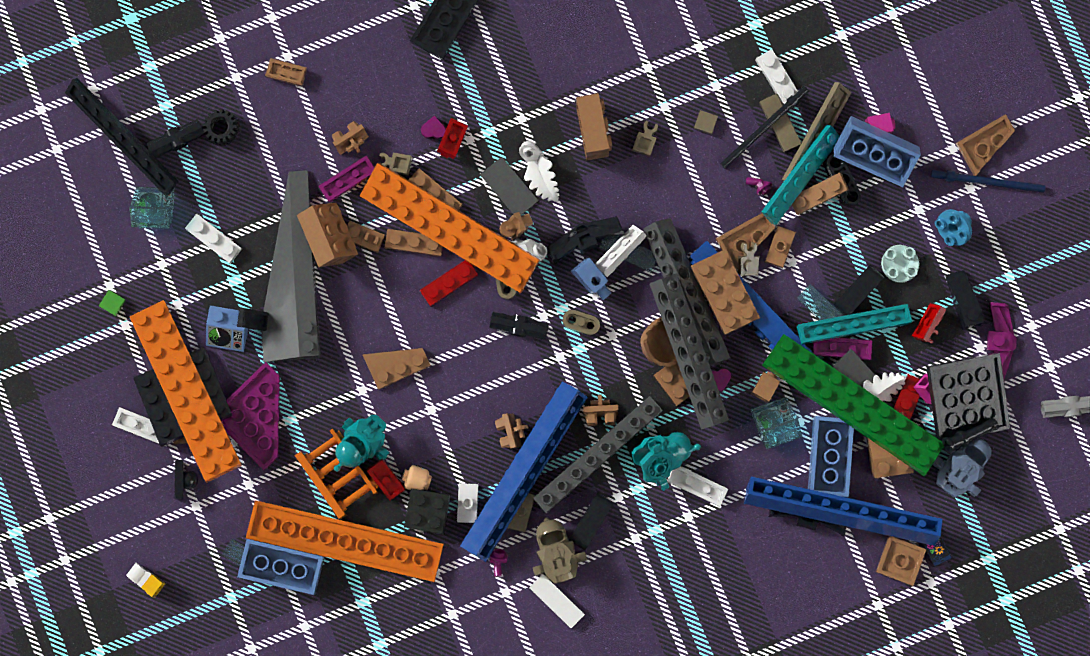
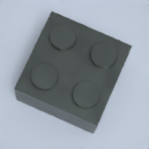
(427, 511)

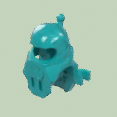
(370, 437)
(662, 455)

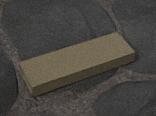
(783, 127)

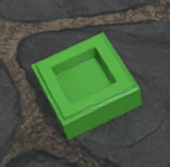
(112, 303)

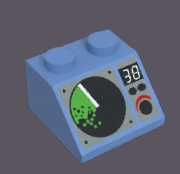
(223, 329)

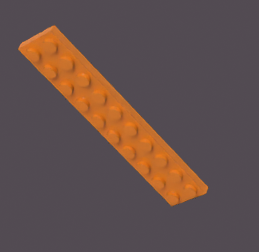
(449, 227)
(185, 391)
(344, 541)

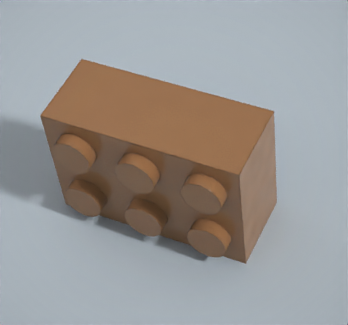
(593, 126)
(327, 234)

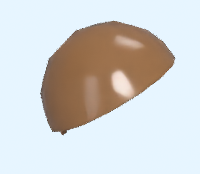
(656, 345)

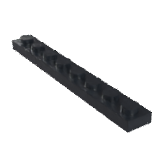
(121, 136)

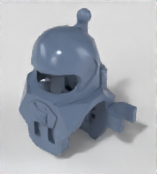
(965, 468)

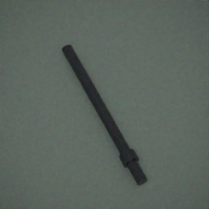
(791, 102)

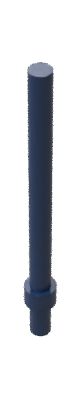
(951, 176)

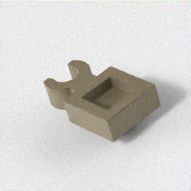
(645, 141)
(398, 163)
(749, 263)

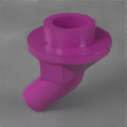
(763, 187)
(497, 557)

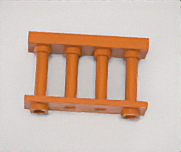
(328, 491)

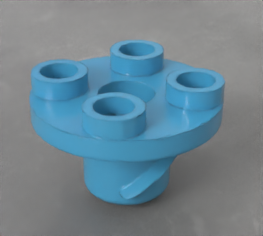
(954, 227)

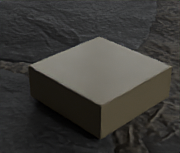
(705, 122)

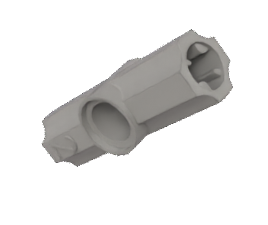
(1066, 407)

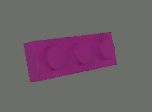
(347, 179)
(840, 346)

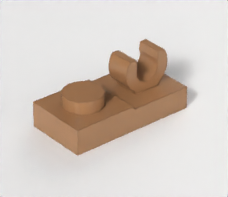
(365, 237)

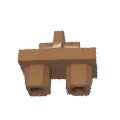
(350, 140)
(515, 226)
(599, 409)
(514, 431)

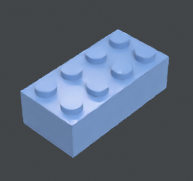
(877, 151)
(830, 456)
(280, 567)

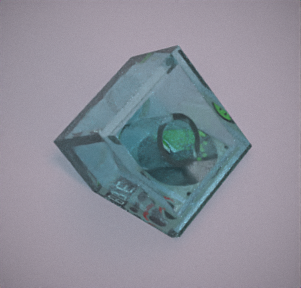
(151, 208)
(776, 423)

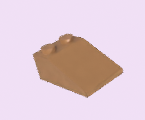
(884, 463)

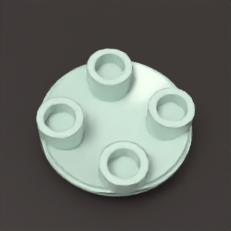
(900, 263)

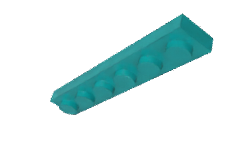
(801, 175)
(854, 324)

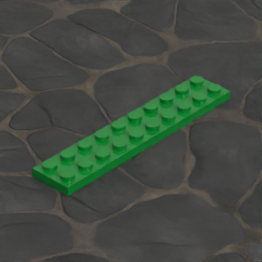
(853, 405)

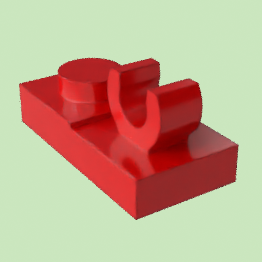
(452, 139)
(928, 323)
(386, 479)

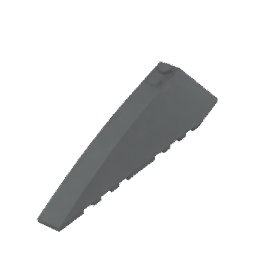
(292, 284)

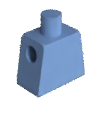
(585, 272)

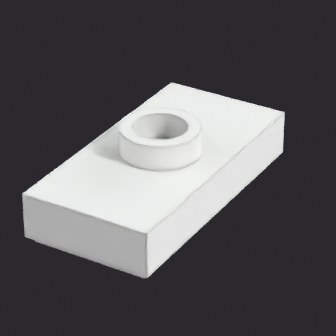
(467, 503)

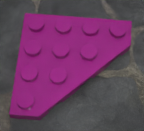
(256, 416)

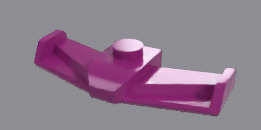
(1003, 338)

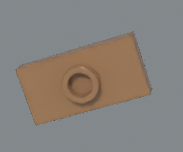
(286, 72)
(780, 247)

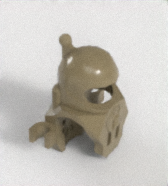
(556, 552)

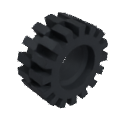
(220, 116)

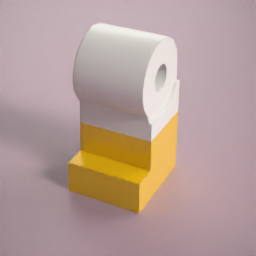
(145, 580)

